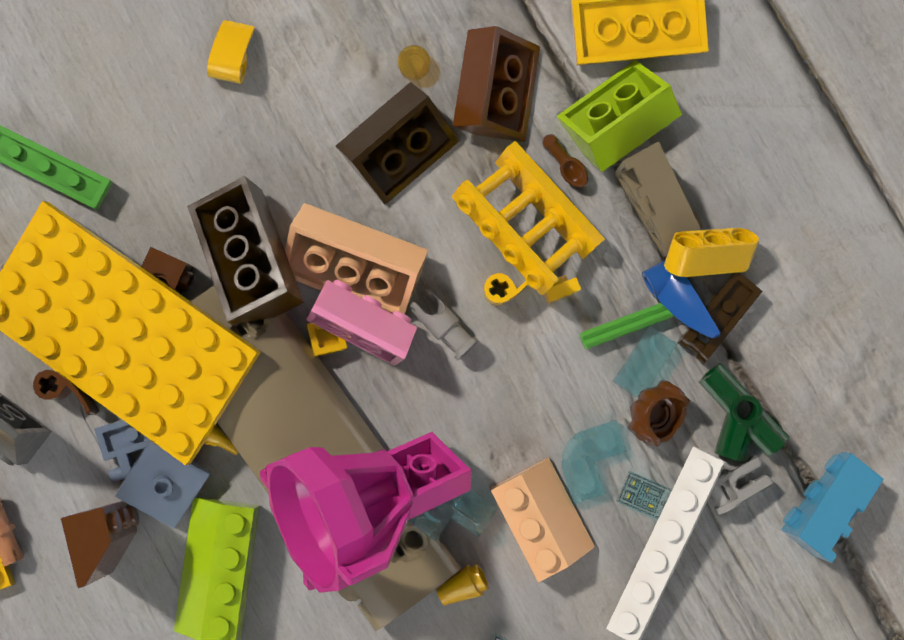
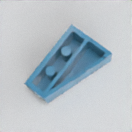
(831, 505)

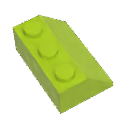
(620, 114)

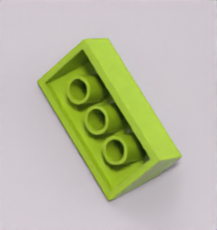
(216, 569)

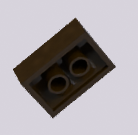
(398, 142)

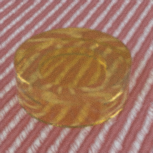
(414, 62)

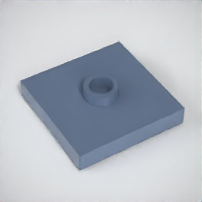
(162, 485)

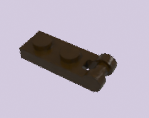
(726, 310)

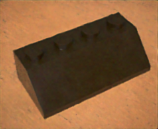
(244, 253)

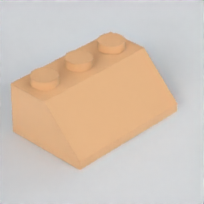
(542, 519)

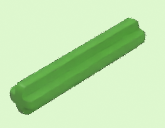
(625, 325)

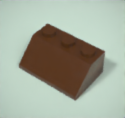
(496, 84)
(99, 539)

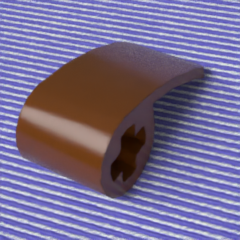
(65, 387)

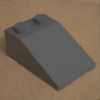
(19, 433)

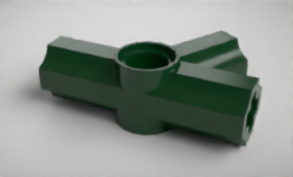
(737, 431)

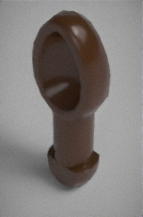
(571, 169)

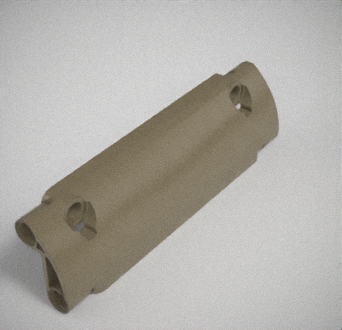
(296, 405)

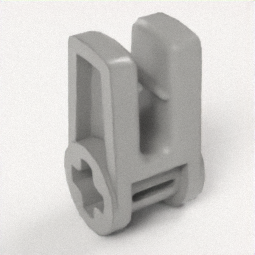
(727, 495)

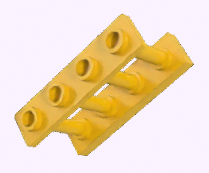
(547, 199)

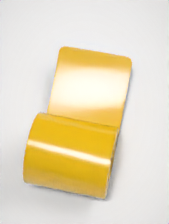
(228, 53)
(511, 291)

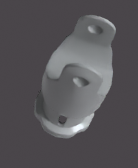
(445, 326)

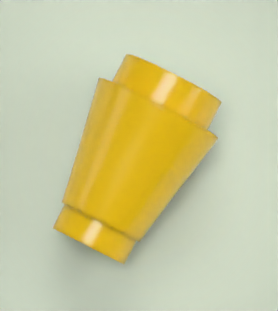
(464, 585)

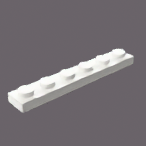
(666, 545)

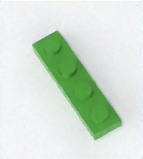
(53, 169)

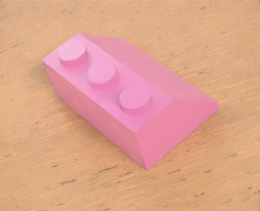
(362, 322)

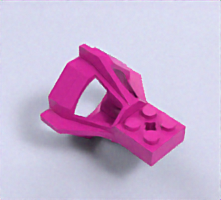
(362, 503)

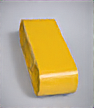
(711, 252)

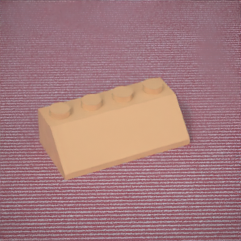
(367, 260)

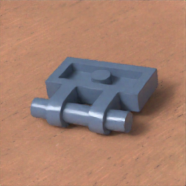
(119, 441)

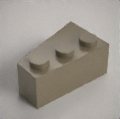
(657, 196)

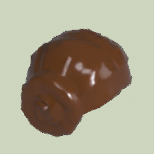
(658, 413)

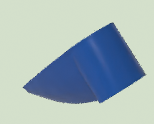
(680, 299)

